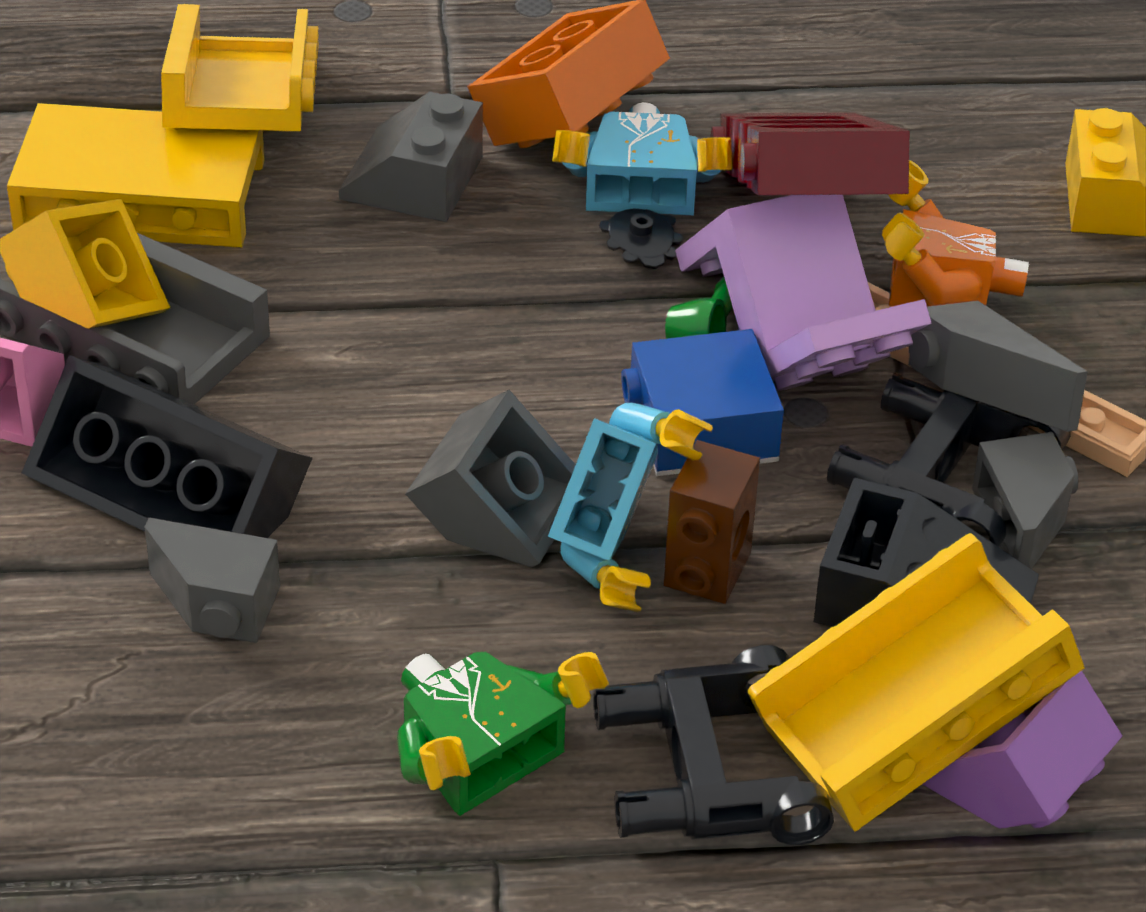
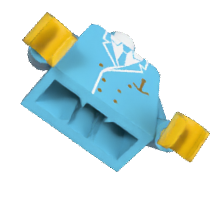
(642, 161)
(608, 489)

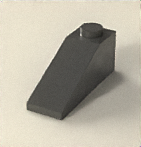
(998, 364)

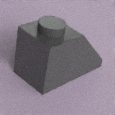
(1029, 488)
(215, 577)

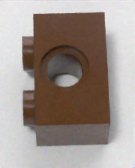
(711, 522)

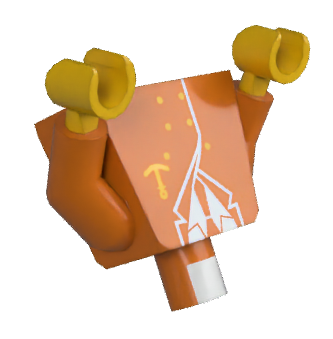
(944, 257)

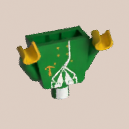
(486, 722)

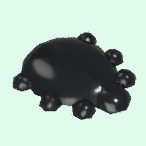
(642, 236)

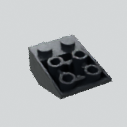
(885, 538)

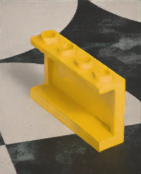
(237, 79)
(171, 180)
(913, 681)

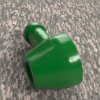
(700, 315)

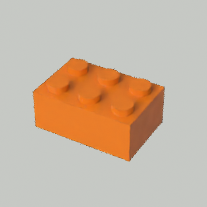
(570, 73)

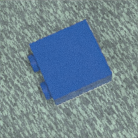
(713, 379)

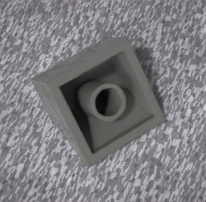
(420, 158)
(495, 482)

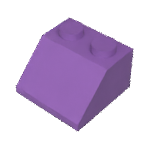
(1034, 760)

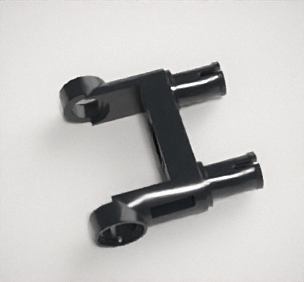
(949, 430)
(703, 800)

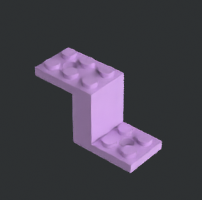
(801, 287)

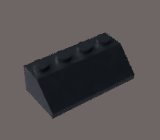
(160, 456)

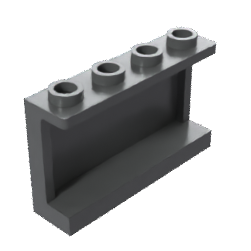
(182, 351)

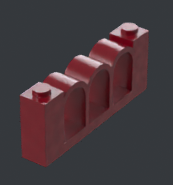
(816, 153)

